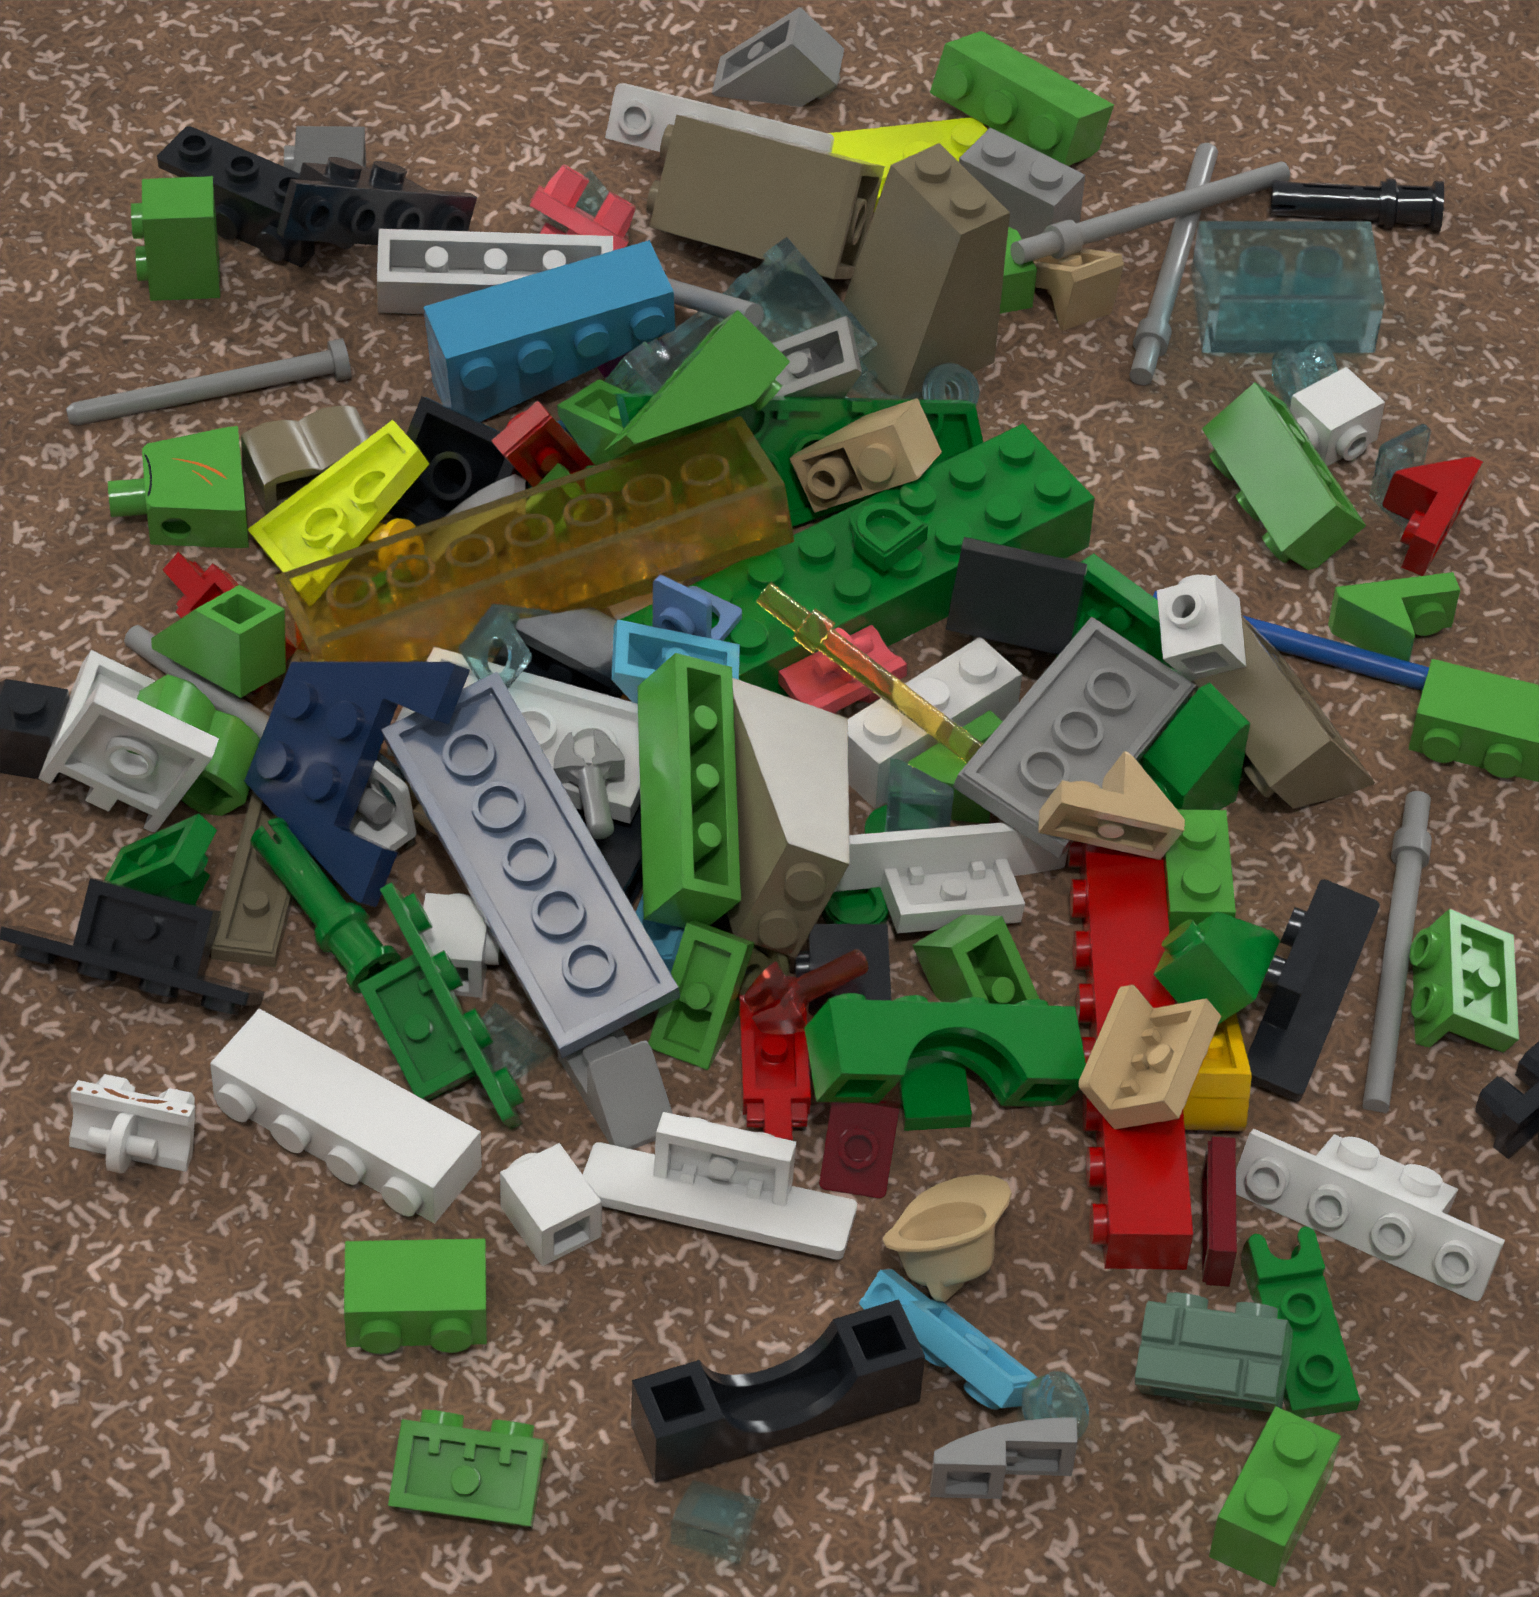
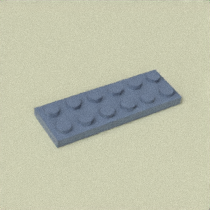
(532, 867)

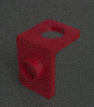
(859, 1147)

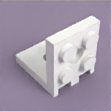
(108, 720)

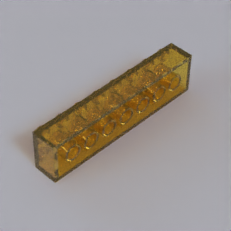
(547, 548)

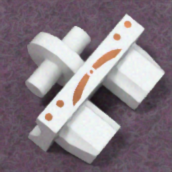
(132, 1125)

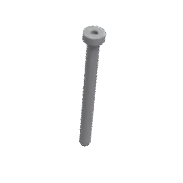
(214, 385)

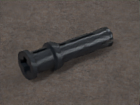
(1383, 203)

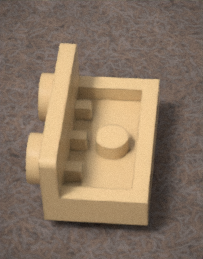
(1147, 1058)

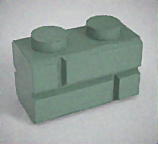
(1214, 1353)

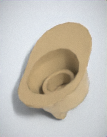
(950, 1232)

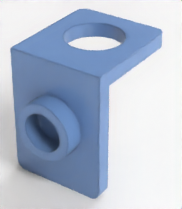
(691, 610)

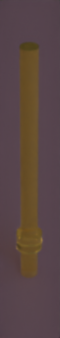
(815, 631)

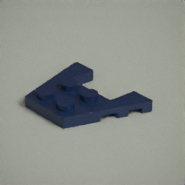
(325, 747)

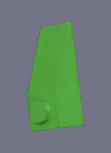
(716, 382)

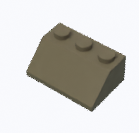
(1289, 736)

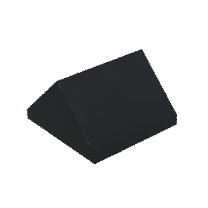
(459, 462)
(1016, 596)

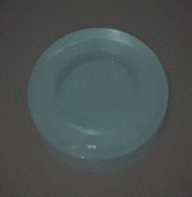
(1056, 1397)

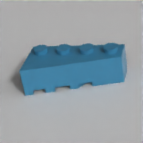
(545, 328)

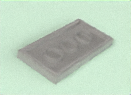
(1073, 727)

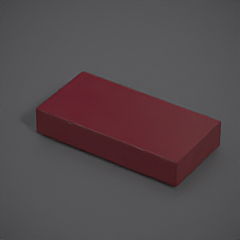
(1219, 1211)

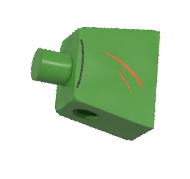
(188, 491)

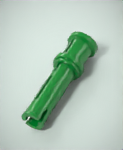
(339, 925)

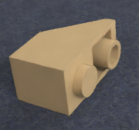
(867, 456)

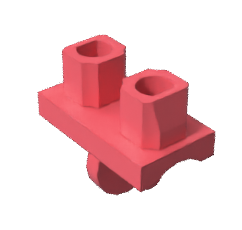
(559, 203)
(828, 686)

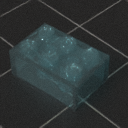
(1286, 286)

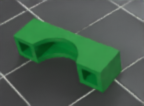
(1021, 1050)

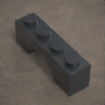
(851, 1372)

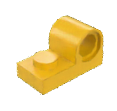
(1222, 1084)

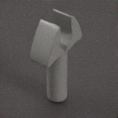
(591, 779)

